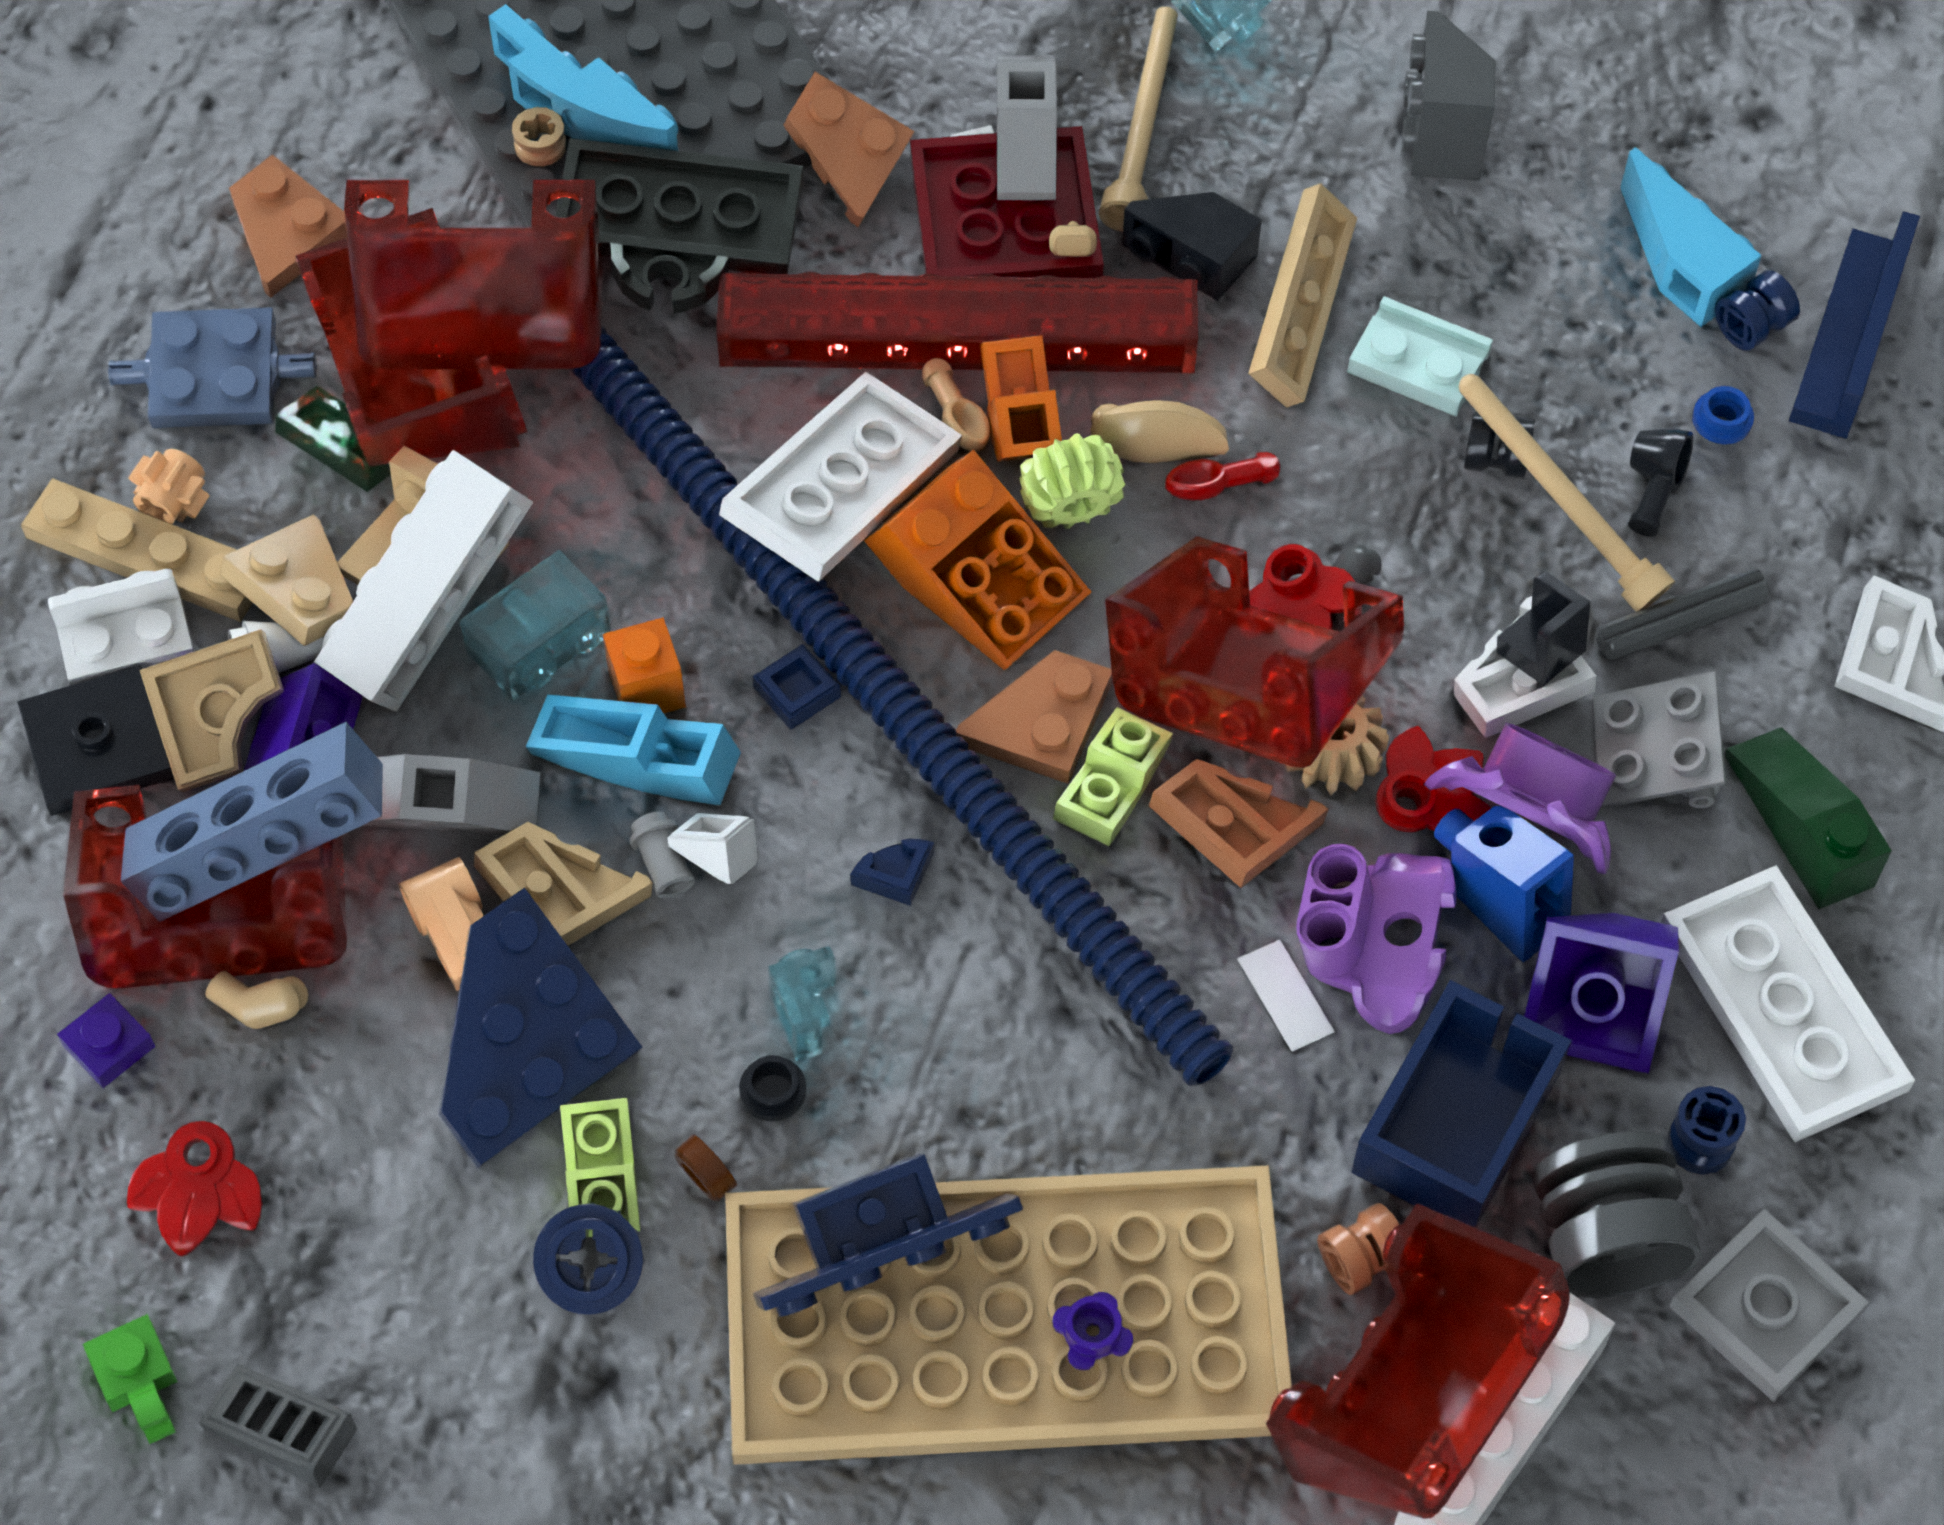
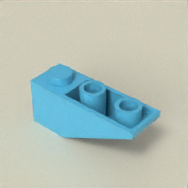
(1686, 245)

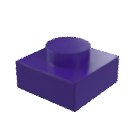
(106, 1040)

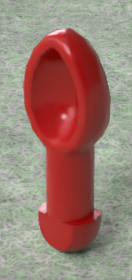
(1208, 478)

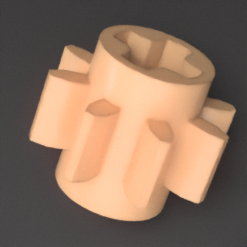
(169, 486)

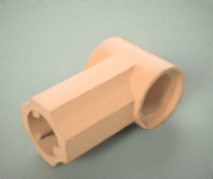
(444, 907)

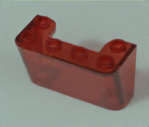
(475, 291)
(407, 408)
(1240, 672)
(264, 925)
(1429, 1371)

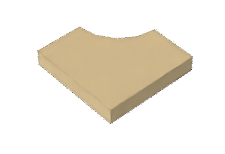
(206, 704)

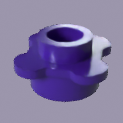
(1097, 1311)

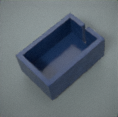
(1460, 1107)

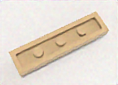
(1303, 296)
(133, 543)

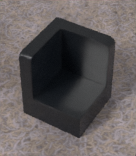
(1549, 633)

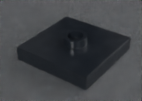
(94, 737)

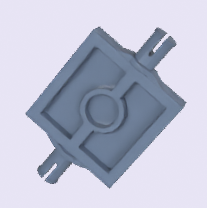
(212, 368)

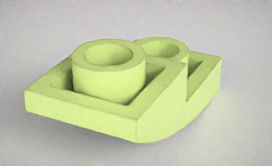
(1113, 776)
(600, 1156)

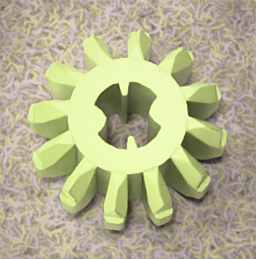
(1071, 481)

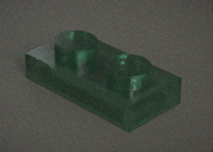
(325, 431)

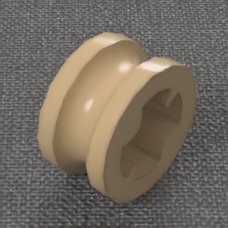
(529, 126)

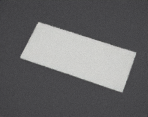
(1285, 995)

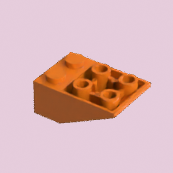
(978, 561)

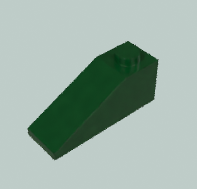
(1811, 817)

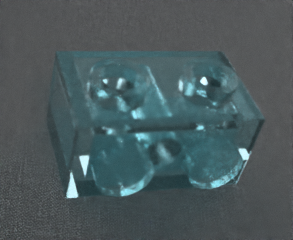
(536, 625)

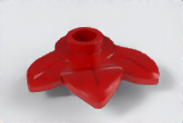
(1308, 597)
(1408, 766)
(195, 1197)

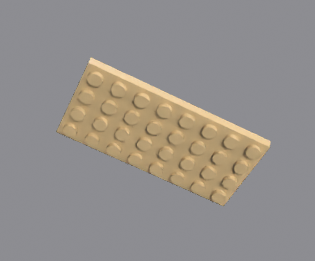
(967, 1343)

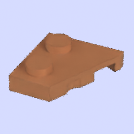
(847, 142)
(283, 219)
(1041, 716)
(1233, 818)

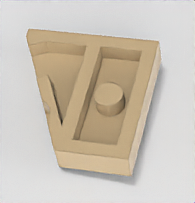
(292, 579)
(561, 878)

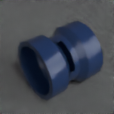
(1763, 306)
(1700, 1144)

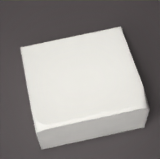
(717, 844)

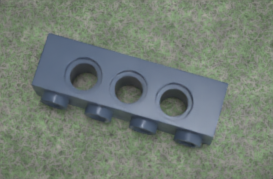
(252, 822)

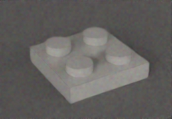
(1768, 1304)

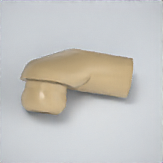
(259, 1004)

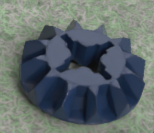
(564, 1280)

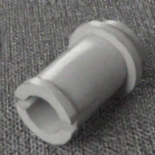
(664, 864)

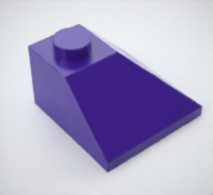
(1604, 985)

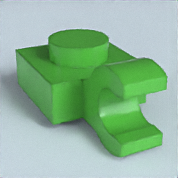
(132, 1371)

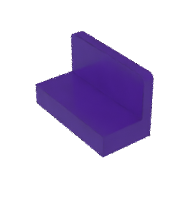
(307, 707)

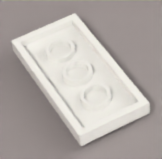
(840, 476)
(1787, 1004)

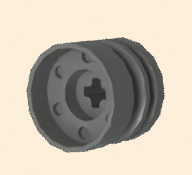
(1616, 1214)

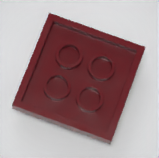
(976, 234)

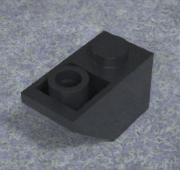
(1194, 238)

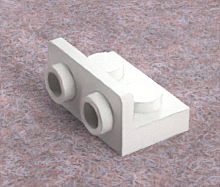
(121, 625)

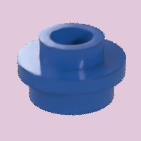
(1726, 403)

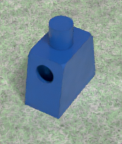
(1508, 874)

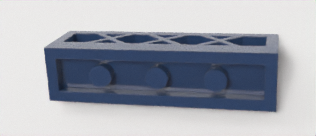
(1852, 329)

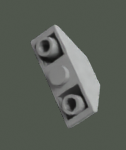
(1026, 127)
(456, 795)

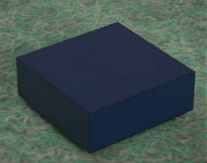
(796, 686)

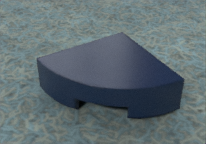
(894, 870)

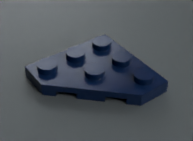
(523, 1030)

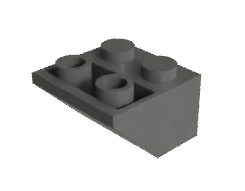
(1448, 101)

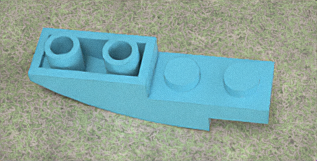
(590, 99)

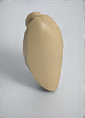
(1159, 431)

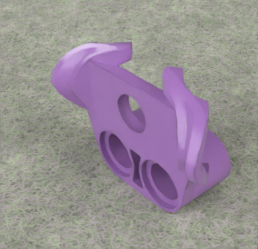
(1541, 785)
(1385, 979)

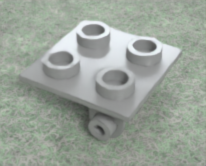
(1662, 741)

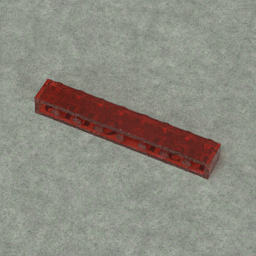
(913, 319)

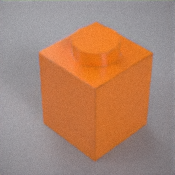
(645, 665)

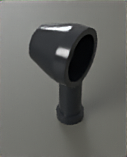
(1663, 460)

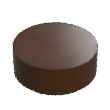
(704, 1168)

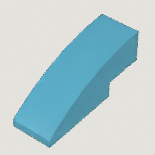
(636, 747)

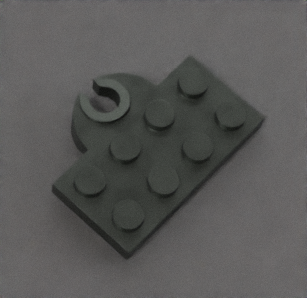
(685, 216)

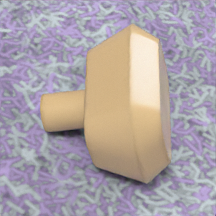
(1073, 240)

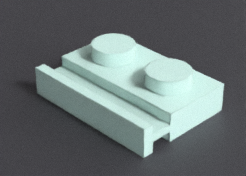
(1418, 355)

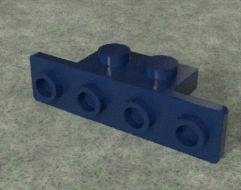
(875, 1223)

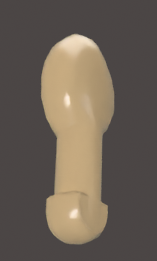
(957, 412)

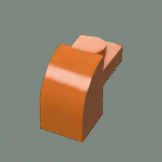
(1020, 404)

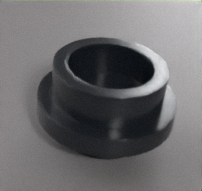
(772, 1088)

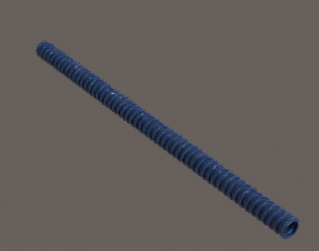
(915, 727)

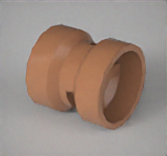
(1356, 1251)

